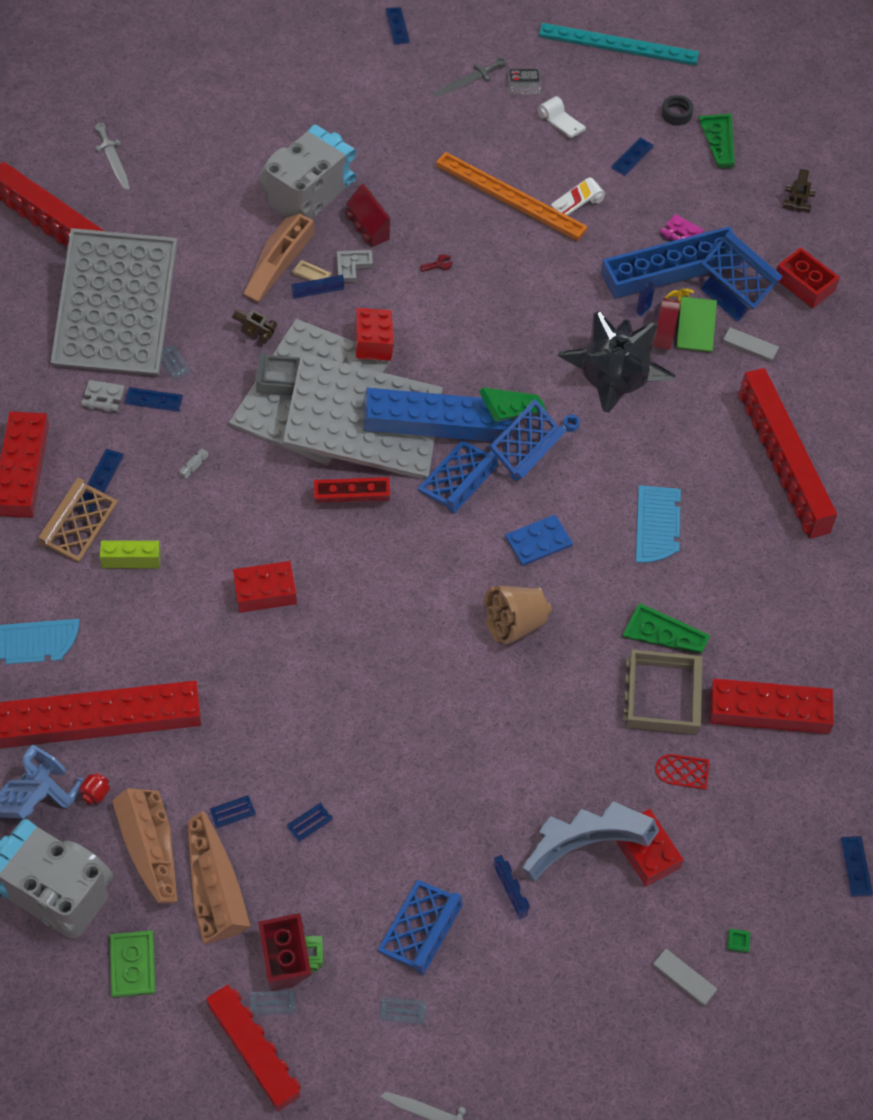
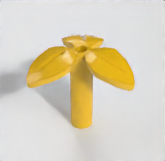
(684, 292)

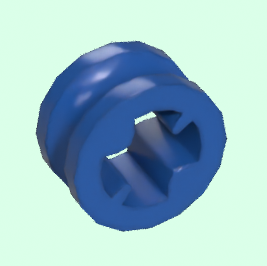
(570, 418)

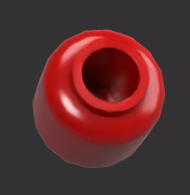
(94, 788)

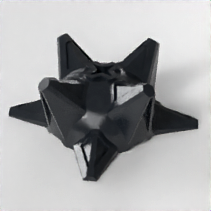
(617, 359)

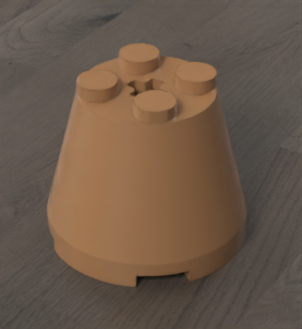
(515, 611)

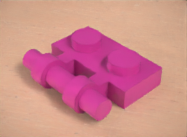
(681, 227)

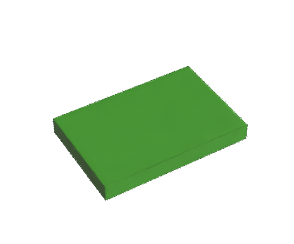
(696, 324)
(132, 964)

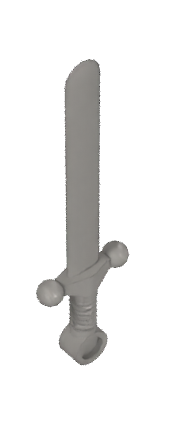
(110, 151)
(421, 1108)

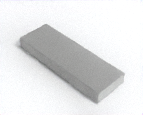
(750, 344)
(685, 977)

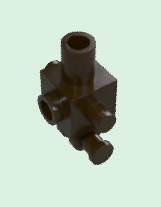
(800, 192)
(255, 324)

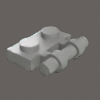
(103, 391)

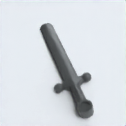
(481, 72)

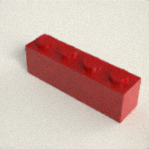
(352, 489)

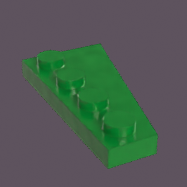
(719, 135)
(506, 404)
(659, 629)

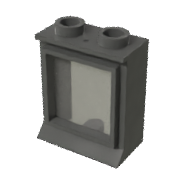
(276, 374)

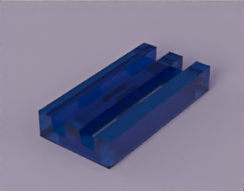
(645, 299)
(249, 805)
(324, 812)

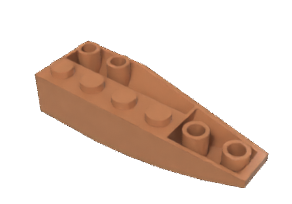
(278, 254)
(148, 840)
(214, 884)

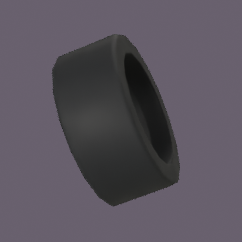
(677, 119)

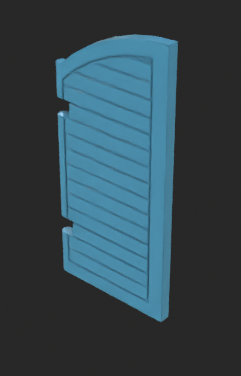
(657, 523)
(36, 640)

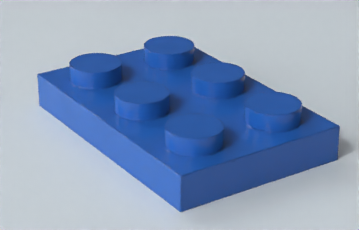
(538, 540)

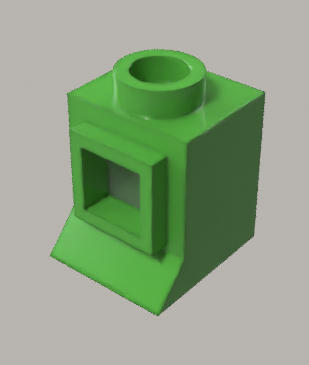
(315, 952)

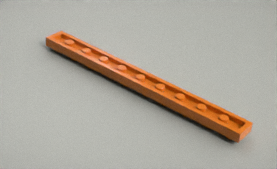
(511, 196)

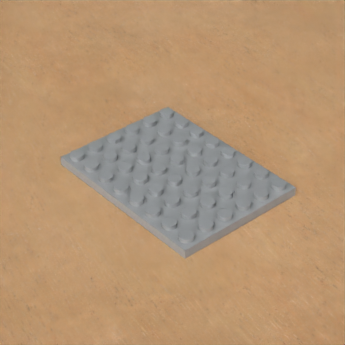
(114, 302)
(268, 413)
(330, 420)

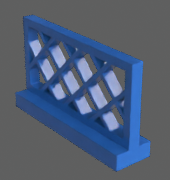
(750, 257)
(539, 449)
(472, 481)
(438, 929)

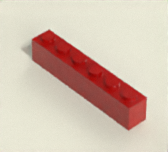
(253, 1047)

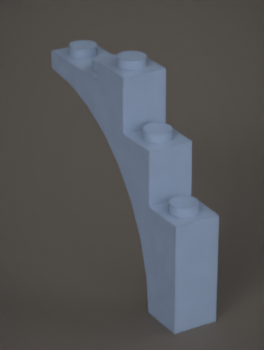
(587, 828)

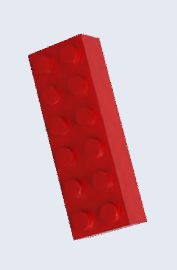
(22, 462)
(771, 706)

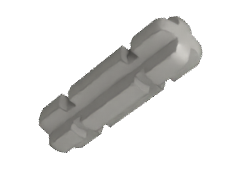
(193, 463)

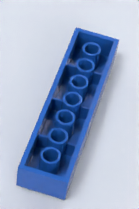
(664, 263)
(430, 415)

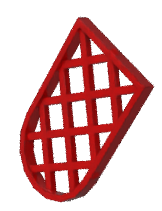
(691, 772)

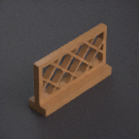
(66, 508)

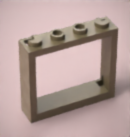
(668, 660)

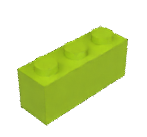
(130, 554)

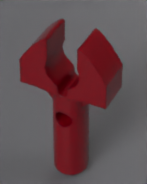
(438, 264)

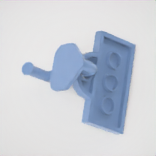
(21, 795)

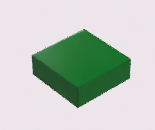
(738, 940)

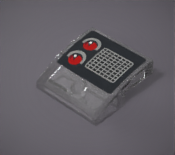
(524, 81)

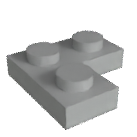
(351, 260)

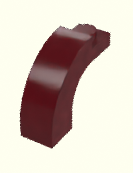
(666, 323)

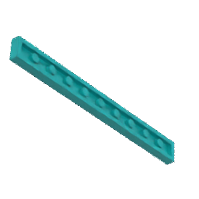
(619, 44)

